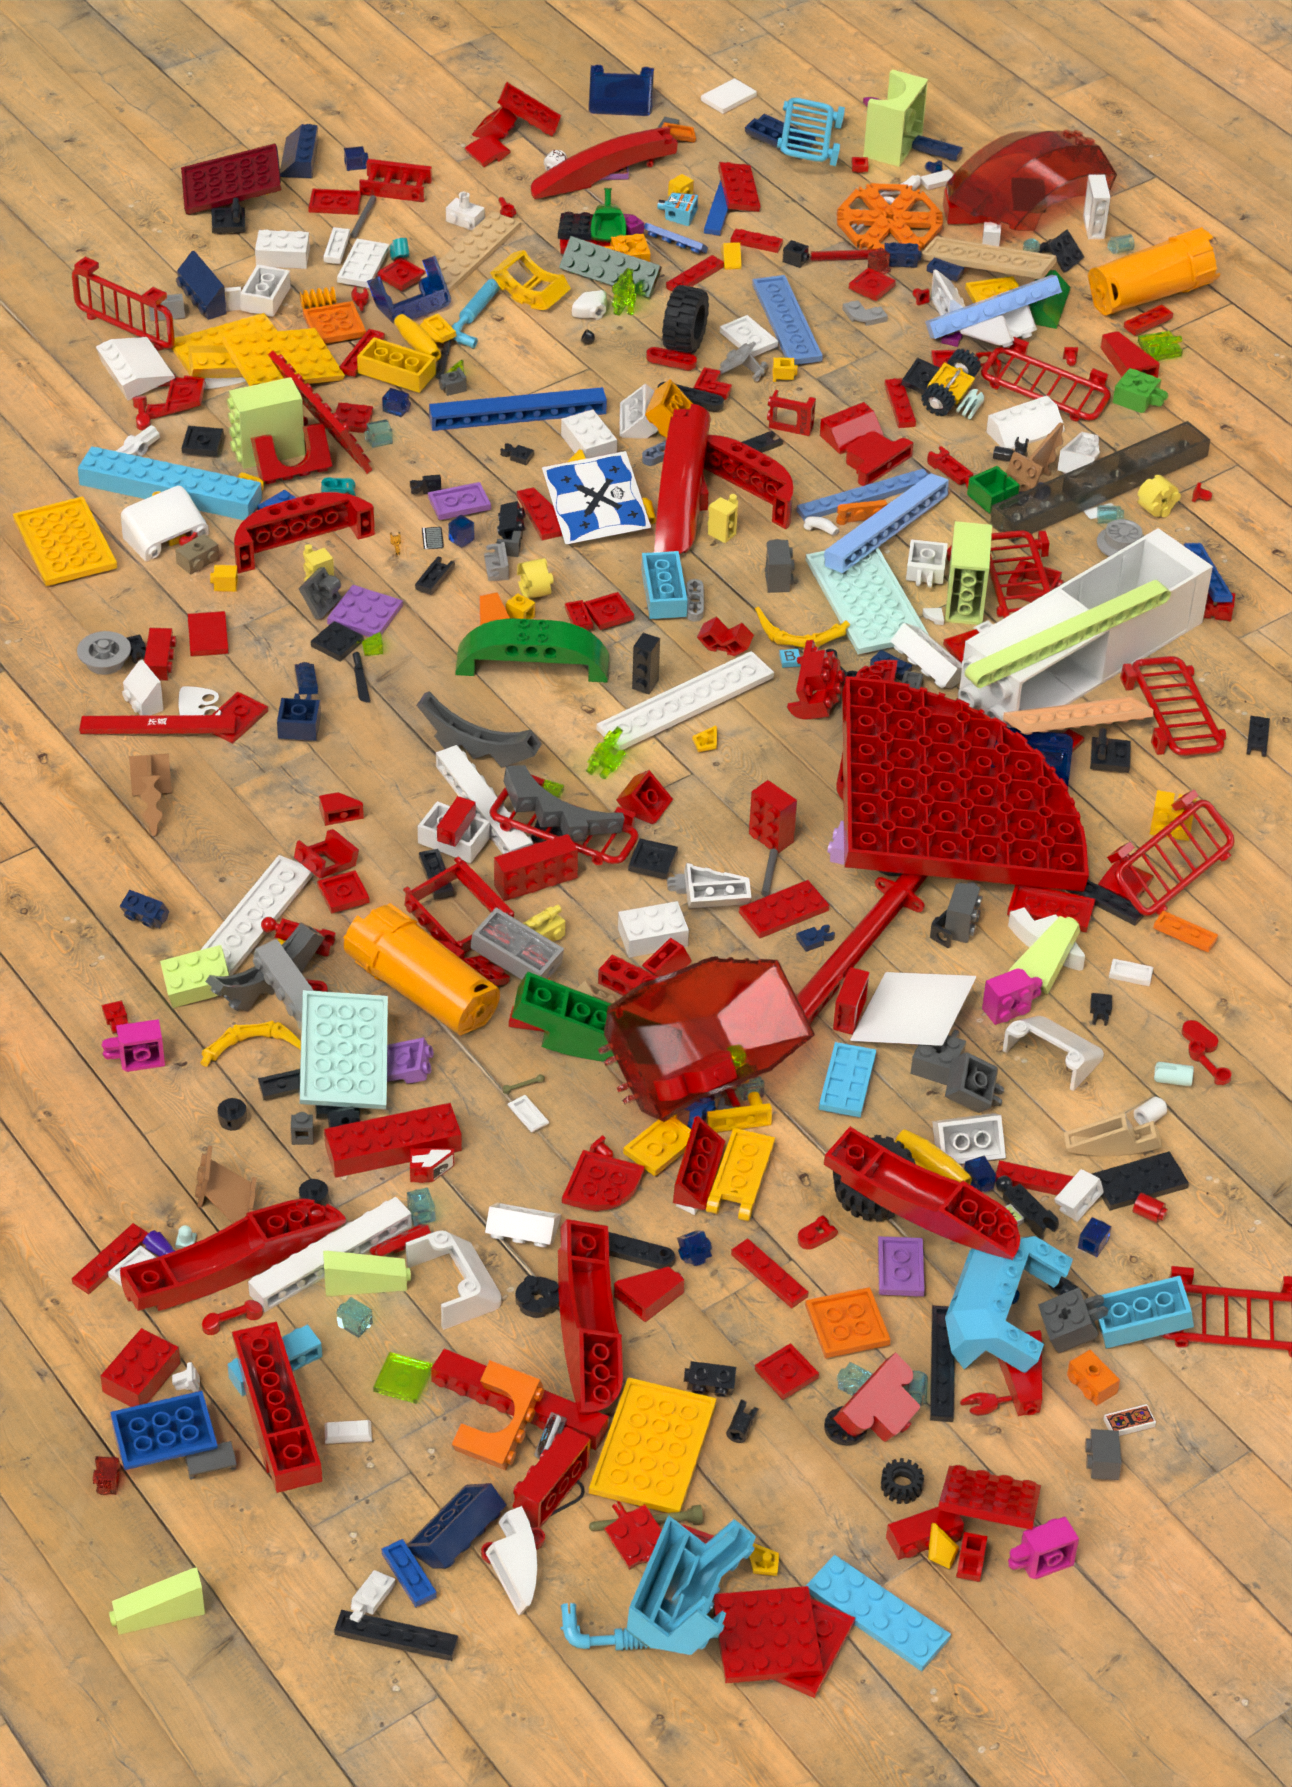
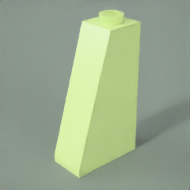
(1049, 952)
(363, 1273)
(159, 1603)

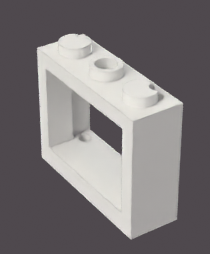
(1096, 206)

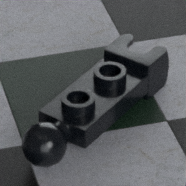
(1033, 1212)

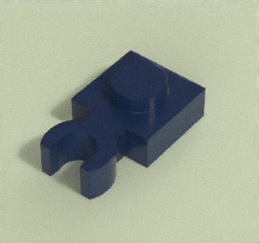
(814, 938)

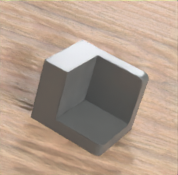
(512, 546)

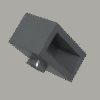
(1104, 1454)

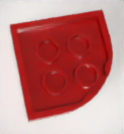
(602, 1182)

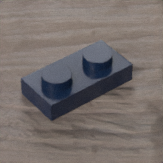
(949, 270)
(902, 666)

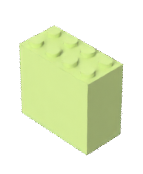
(263, 410)
(968, 573)

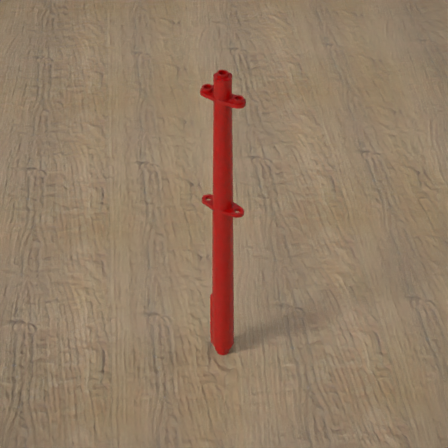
(829, 977)

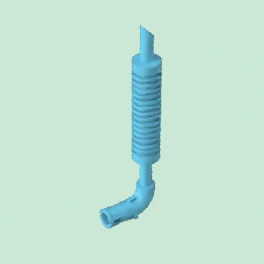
(472, 310)
(620, 1639)

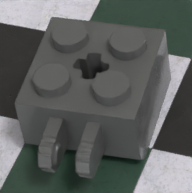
(779, 566)
(963, 911)
(935, 1060)
(973, 1083)
(1071, 1318)

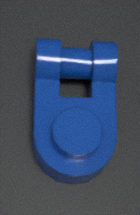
(701, 1112)

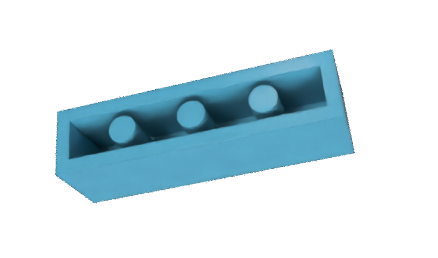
(301, 1348)

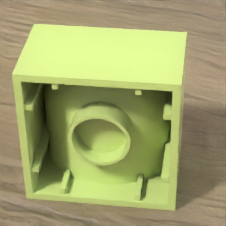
(896, 121)

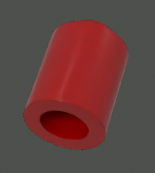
(1150, 1208)

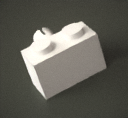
(464, 213)

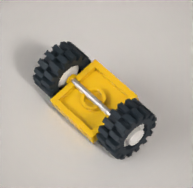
(951, 382)

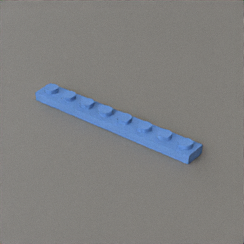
(866, 493)

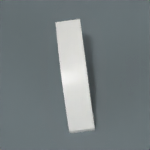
(1029, 932)
(515, 1559)

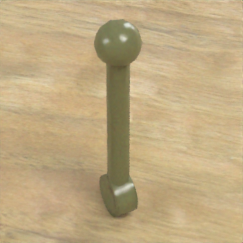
(507, 1089)

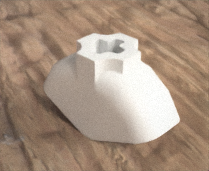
(590, 305)

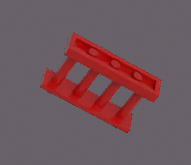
(397, 171)

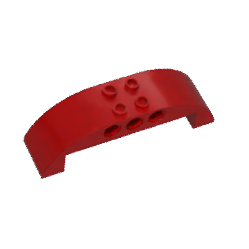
(752, 473)
(300, 520)

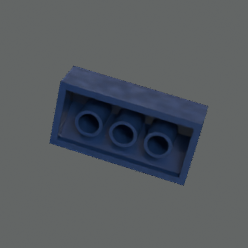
(300, 152)
(202, 286)
(457, 1525)

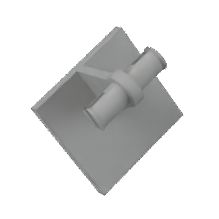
(744, 356)

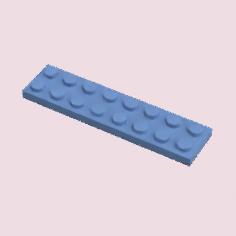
(787, 319)

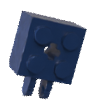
(299, 718)

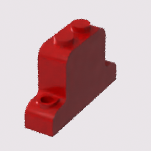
(876, 455)

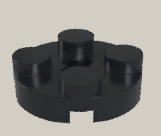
(537, 1286)

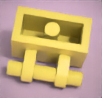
(723, 518)
(317, 559)
(548, 923)

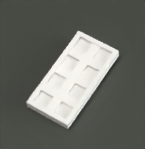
(363, 262)

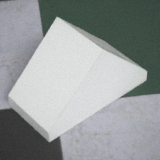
(232, 298)

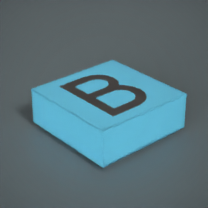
(789, 658)

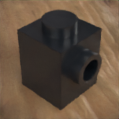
(342, 1116)

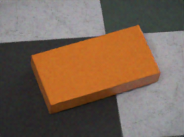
(681, 132)

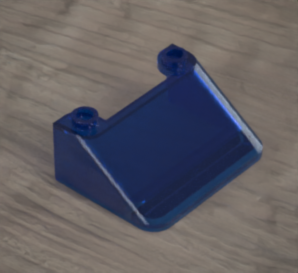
(621, 92)

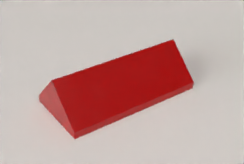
(698, 1166)

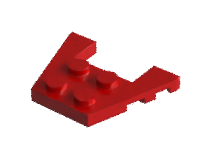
(182, 395)

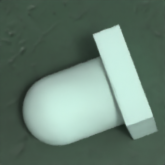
(185, 1237)

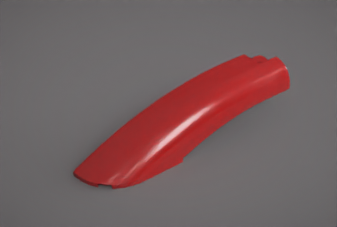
(681, 479)

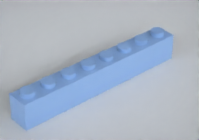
(993, 306)

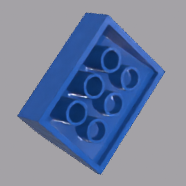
(163, 1430)

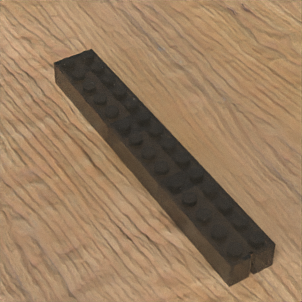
(1101, 480)

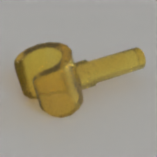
(396, 540)

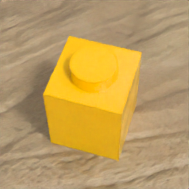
(224, 578)

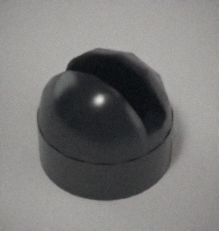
(588, 337)

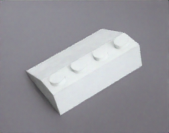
(134, 365)

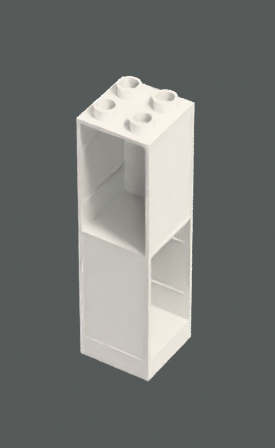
(1098, 659)

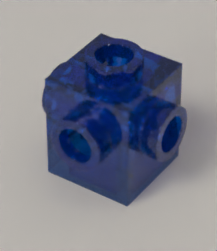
(694, 1247)

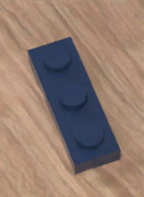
(937, 148)
(306, 678)

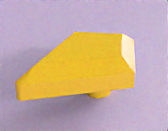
(706, 739)
(941, 1547)
(764, 1561)

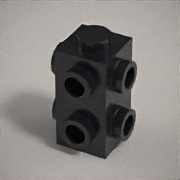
(511, 519)
(710, 1378)

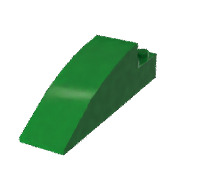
(570, 1018)

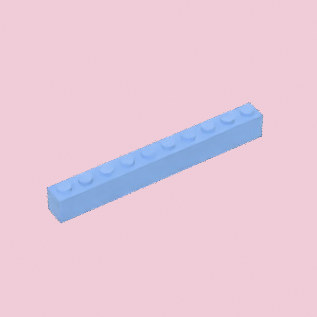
(886, 523)

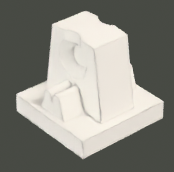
(187, 1379)

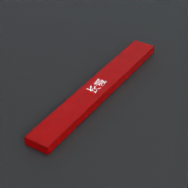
(158, 724)

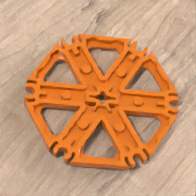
(882, 213)

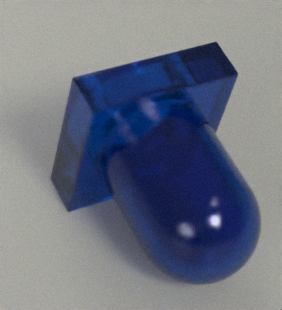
(934, 167)

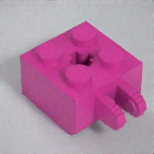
(1010, 995)
(137, 1046)
(1045, 1549)

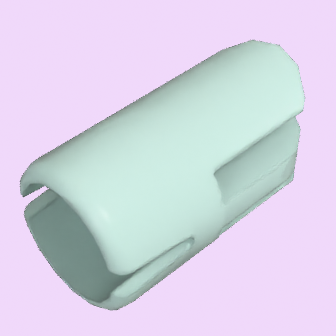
(971, 402)
(1174, 1073)

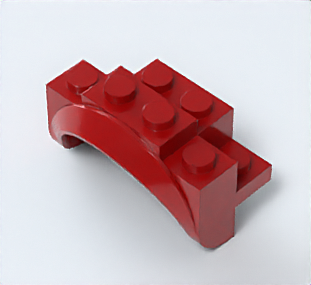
(819, 673)

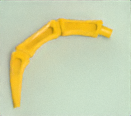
(784, 638)
(242, 1032)

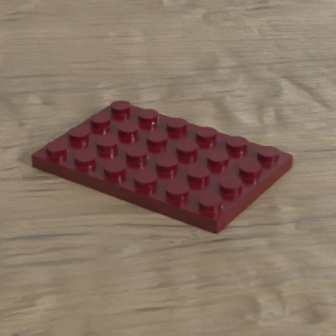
(231, 177)

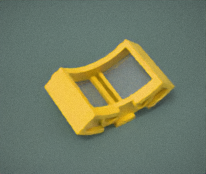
(529, 282)

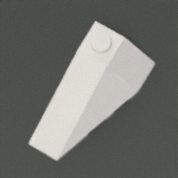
(1079, 452)

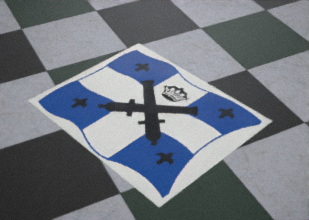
(596, 497)

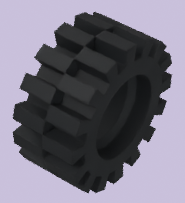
(906, 1470)

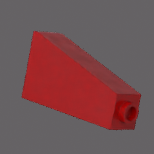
(1126, 355)
(1027, 1386)

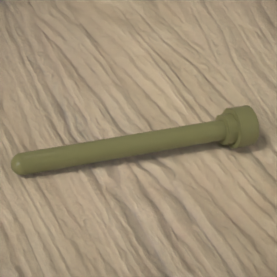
(692, 1514)

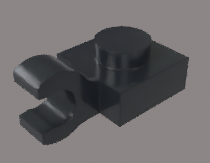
(427, 484)

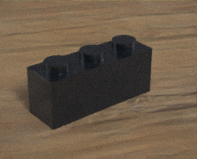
(646, 663)

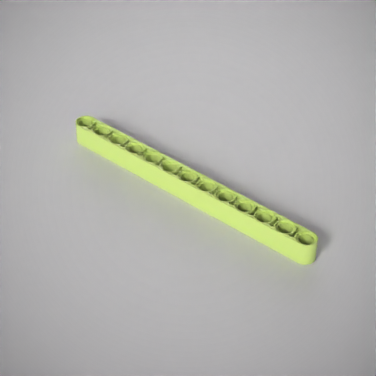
(1067, 634)

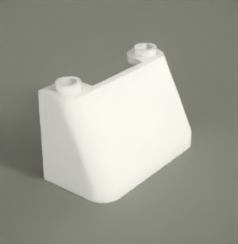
(159, 520)

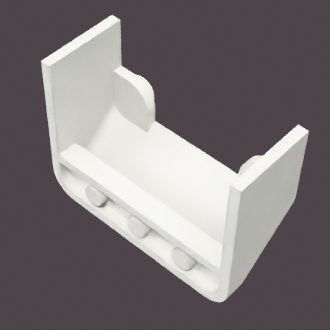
(476, 1291)

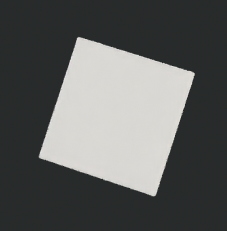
(913, 1008)

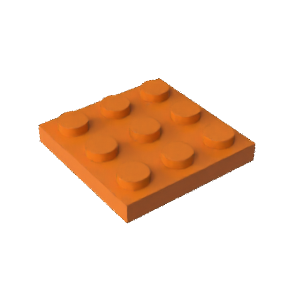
(335, 322)
(847, 1322)

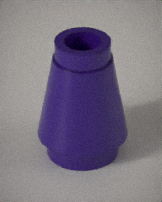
(157, 1243)

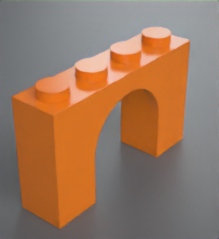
(500, 1447)

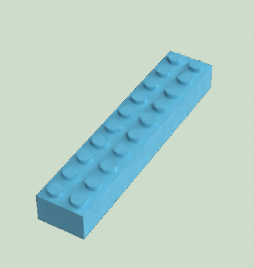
(144, 476)

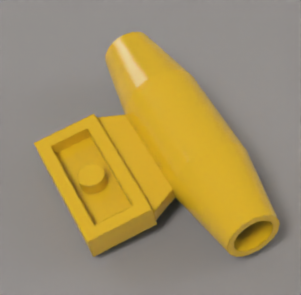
(423, 336)
(932, 1157)

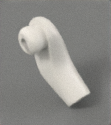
(821, 523)

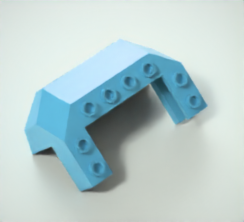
(984, 1297)
(680, 1587)

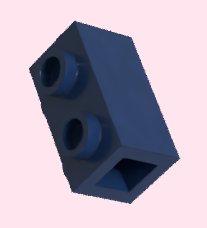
(903, 254)
(144, 909)

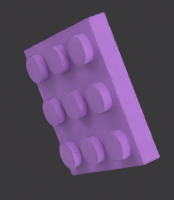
(365, 611)

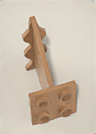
(1029, 470)
(150, 779)
(224, 1188)

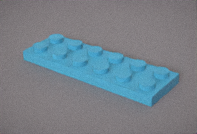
(879, 1612)

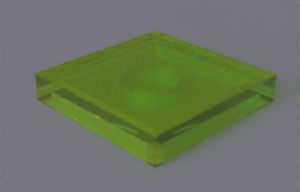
(402, 1377)

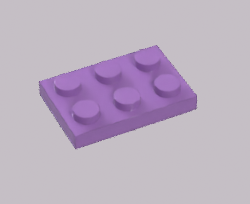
(459, 501)
(900, 1266)

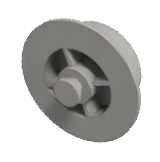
(1118, 536)
(104, 652)

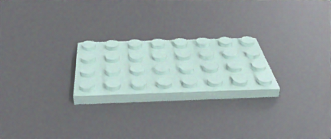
(867, 599)

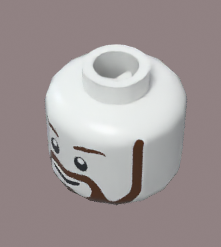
(554, 158)

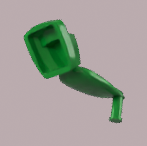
(607, 220)

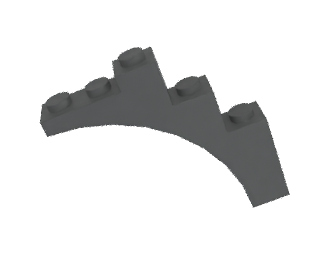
(478, 741)
(551, 811)
(245, 987)

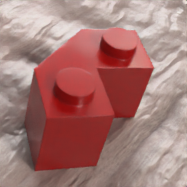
(717, 636)

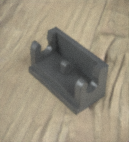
(211, 1460)

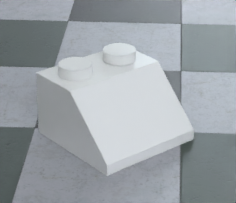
(143, 690)

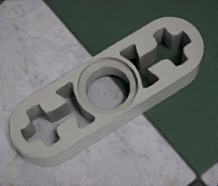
(699, 605)

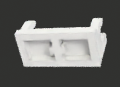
(1079, 1195)

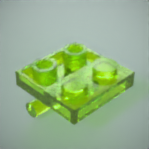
(624, 293)
(1161, 345)
(603, 755)

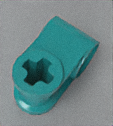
(399, 248)
(338, 485)

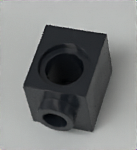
(795, 254)

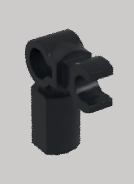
(1004, 453)

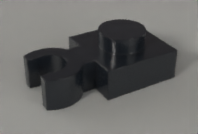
(519, 454)
(138, 647)
(1100, 1007)

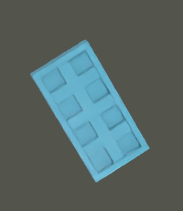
(847, 1079)

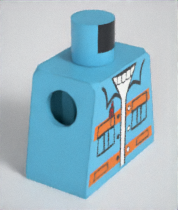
(679, 208)

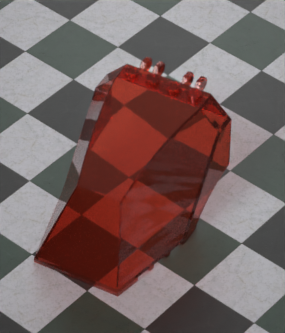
(698, 1013)

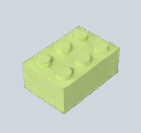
(187, 975)

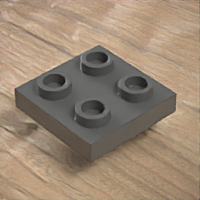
(320, 592)

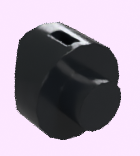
(234, 1111)
(315, 1190)

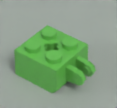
(1138, 391)

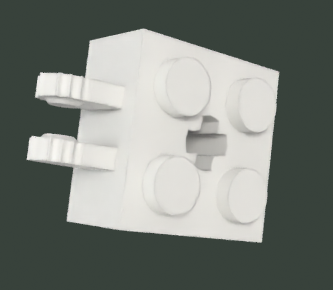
(926, 562)

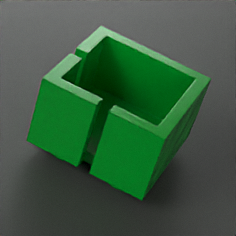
(991, 488)

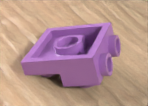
(409, 1060)

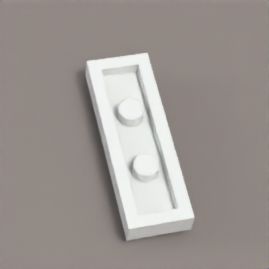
(336, 245)

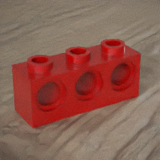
(621, 975)

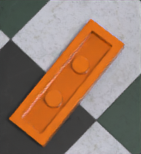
(1185, 931)

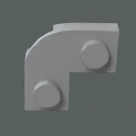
(872, 316)

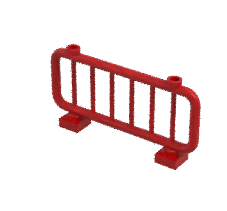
(151, 298)
(1018, 350)
(1040, 544)
(1161, 735)
(1122, 854)
(597, 856)
(1183, 1338)

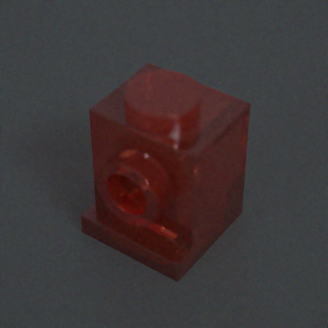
(879, 261)
(107, 1475)

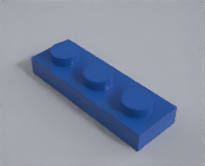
(409, 1573)

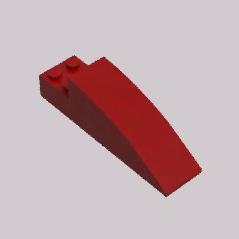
(276, 1408)

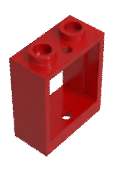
(1053, 576)
(851, 1000)

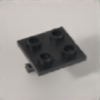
(1064, 249)

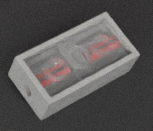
(516, 946)

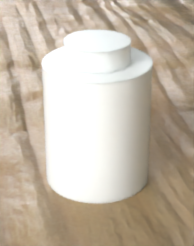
(1150, 1111)

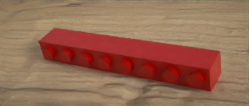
(464, 1378)

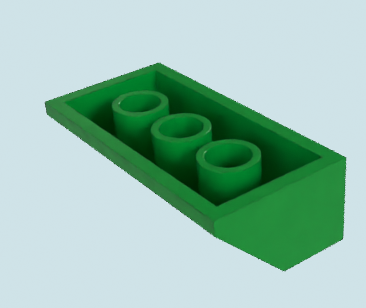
(1049, 310)

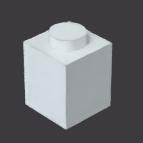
(991, 234)

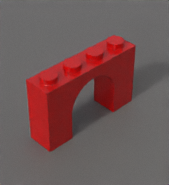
(316, 456)

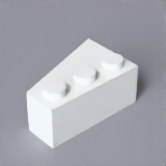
(715, 888)

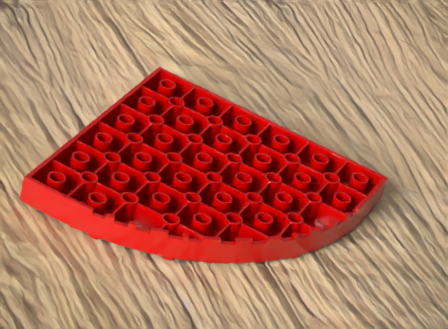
(934, 806)

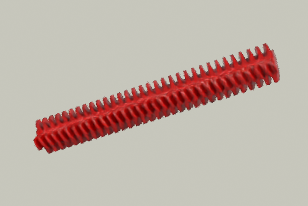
(839, 254)

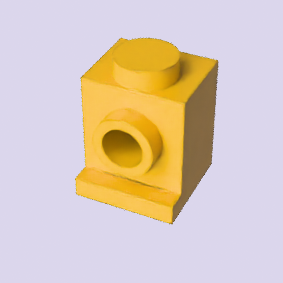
(784, 369)

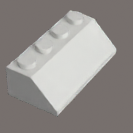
(1027, 420)
(928, 655)

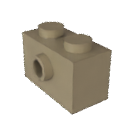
(197, 554)

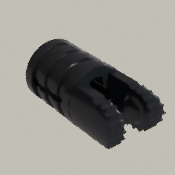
(741, 1423)

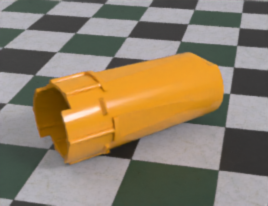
(1154, 272)
(421, 969)

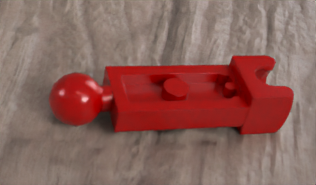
(949, 466)
(287, 927)

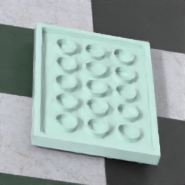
(343, 1050)

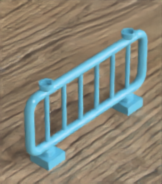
(831, 116)

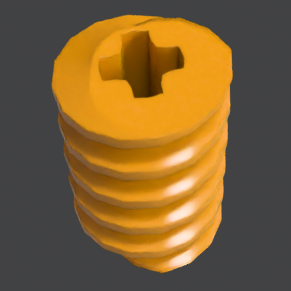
(319, 298)

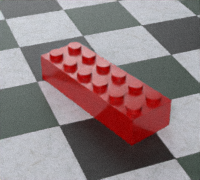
(389, 1139)

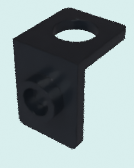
(938, 926)

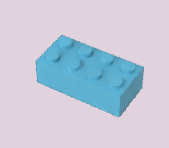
(664, 585)
(1145, 1312)

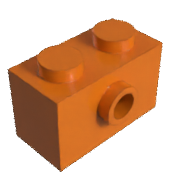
(1093, 1377)

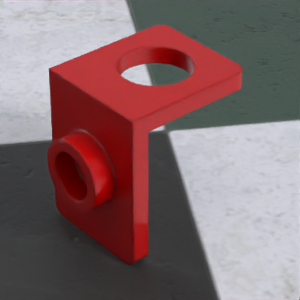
(996, 366)

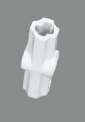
(139, 444)

